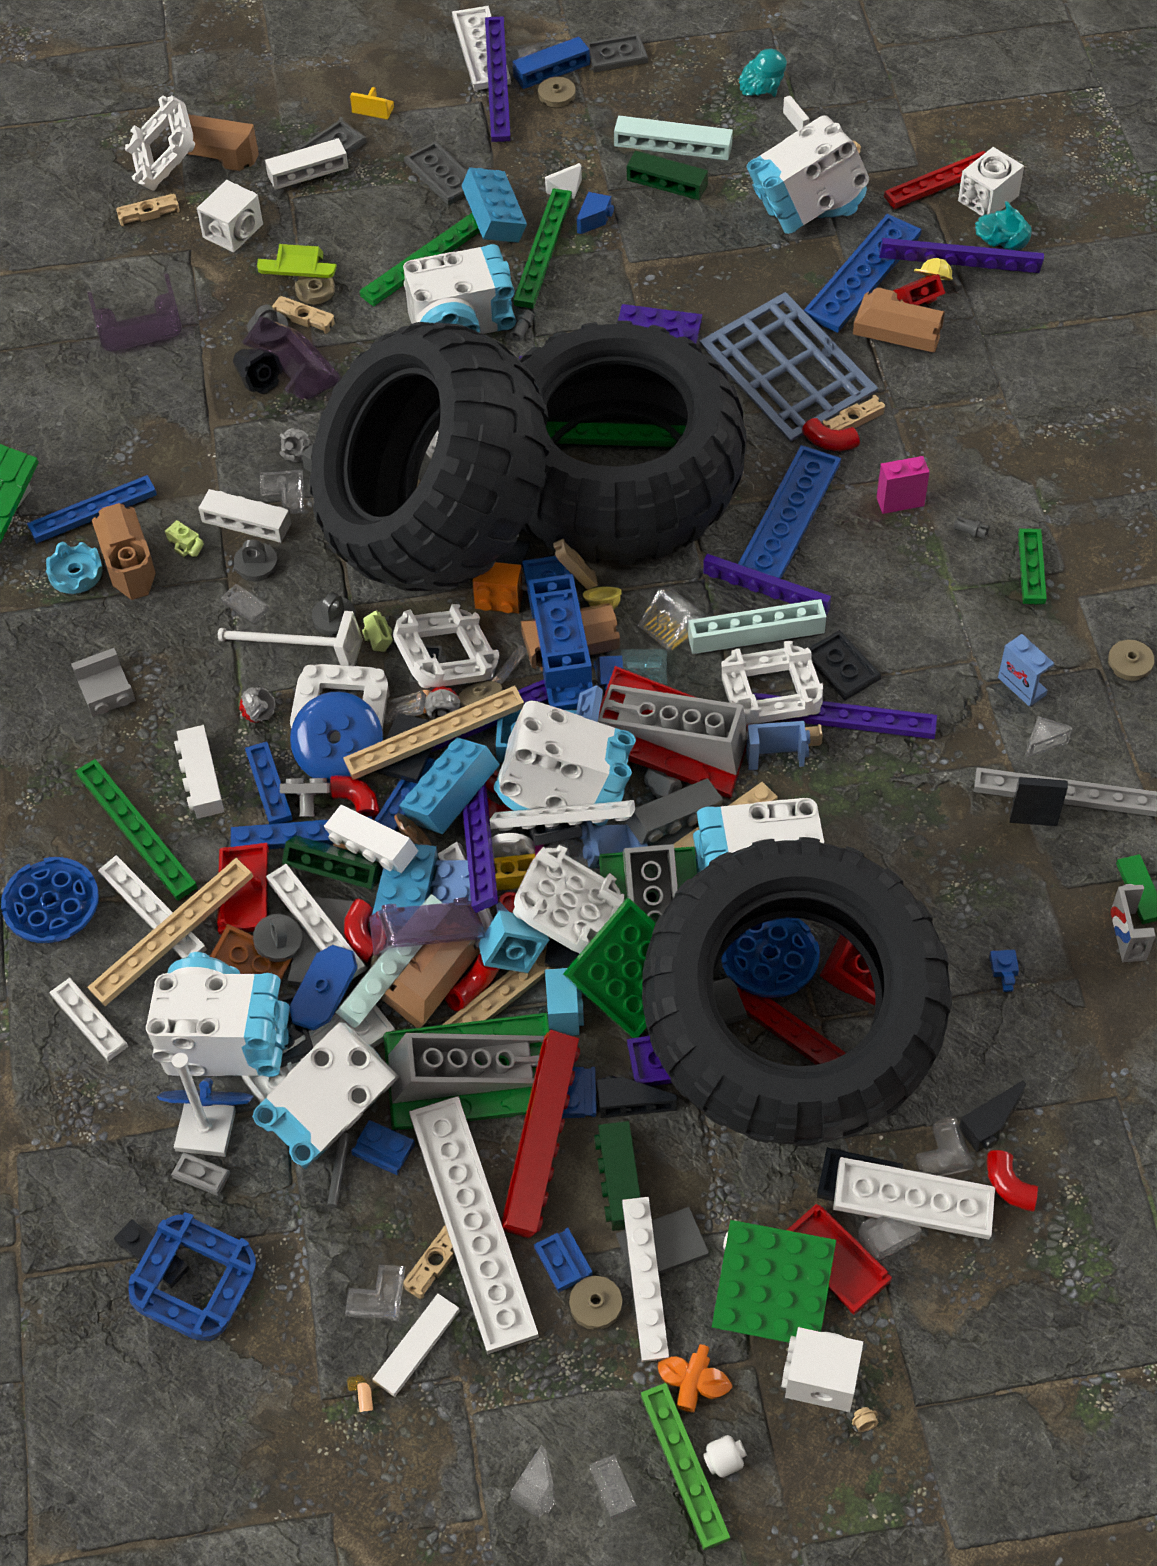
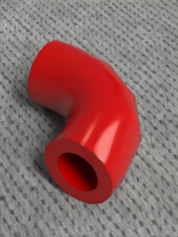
(830, 438)
(357, 792)
(357, 931)
(471, 985)
(1007, 1184)

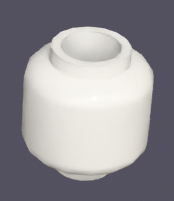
(724, 1456)

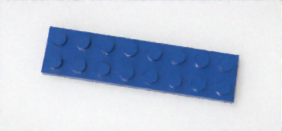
(858, 275)
(790, 512)

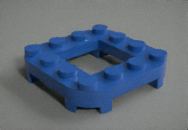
(174, 1312)

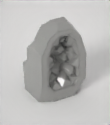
(660, 783)

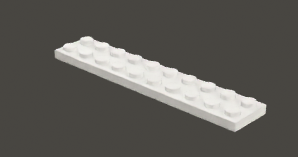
(473, 1225)

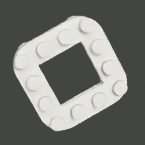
(172, 113)
(791, 658)
(428, 670)
(322, 676)

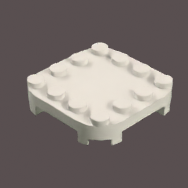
(566, 898)

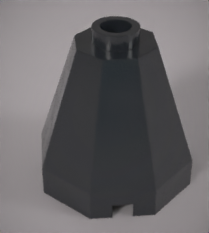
(258, 369)

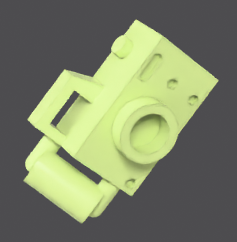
(184, 539)
(377, 631)

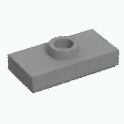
(200, 1174)

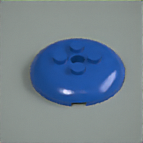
(322, 717)
(49, 881)
(793, 964)

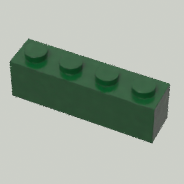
(667, 175)
(331, 862)
(618, 1168)

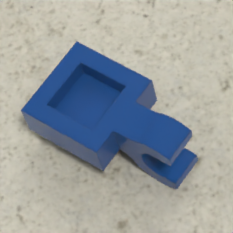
(1005, 965)

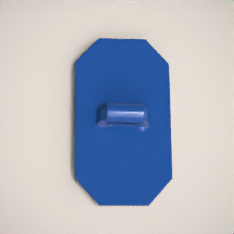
(323, 987)
(207, 1096)

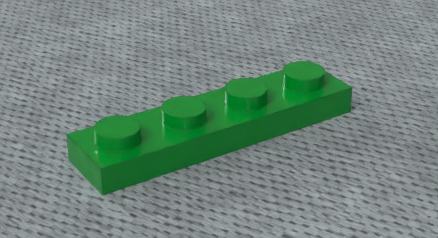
(1032, 566)

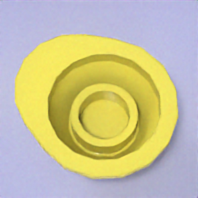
(936, 266)
(603, 595)

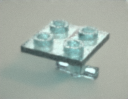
(646, 663)

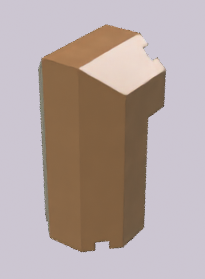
(224, 140)
(897, 322)
(124, 550)
(599, 630)
(429, 979)

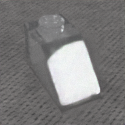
(887, 1236)
(535, 1486)

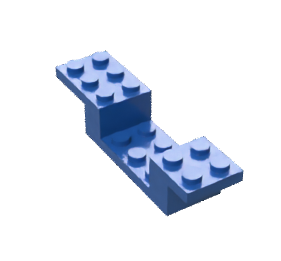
(559, 631)

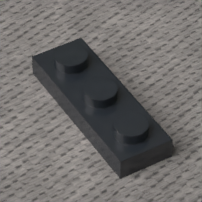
(136, 1241)

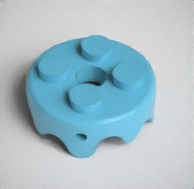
(67, 559)

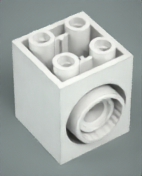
(990, 182)
(230, 216)
(822, 1369)

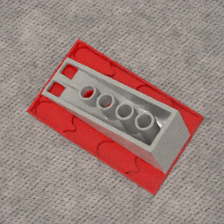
(677, 731)

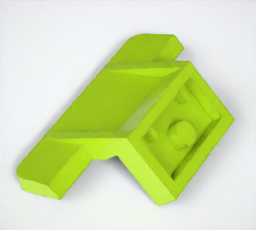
(297, 261)

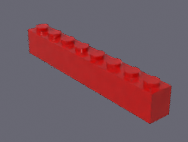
(539, 1134)

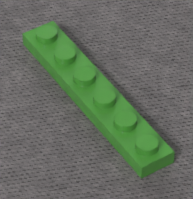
(685, 1467)

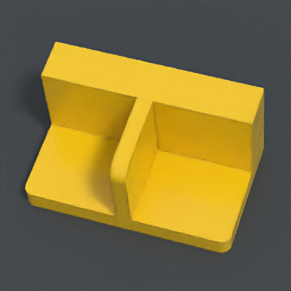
(371, 105)

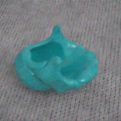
(763, 73)
(1004, 229)

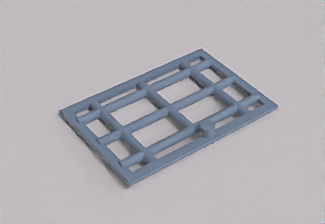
(830, 349)

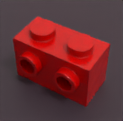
(921, 290)

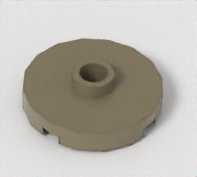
(556, 91)
(314, 289)
(1127, 668)
(479, 691)
(595, 1315)

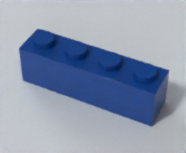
(551, 62)

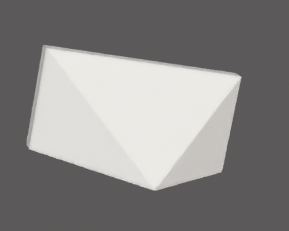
(566, 179)

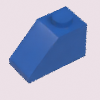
(594, 212)
(604, 668)

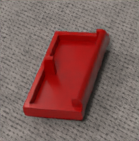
(250, 902)
(854, 1272)

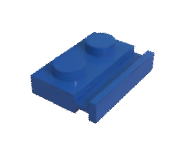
(582, 1094)
(383, 1147)
(563, 1260)

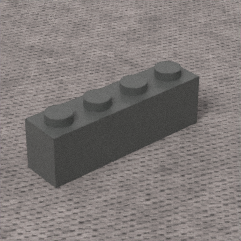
(672, 811)

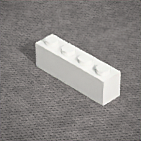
(306, 163)
(245, 515)
(200, 772)
(370, 839)

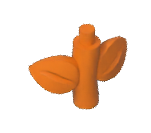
(694, 1378)

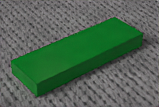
(1135, 872)

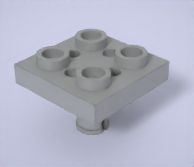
(306, 792)

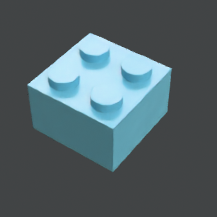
(511, 943)
(563, 1003)

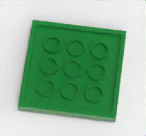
(613, 965)
(772, 1281)

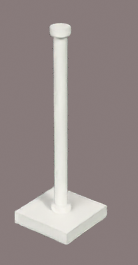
(345, 644)
(201, 1127)

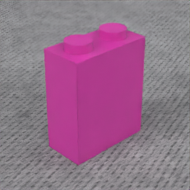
(902, 484)

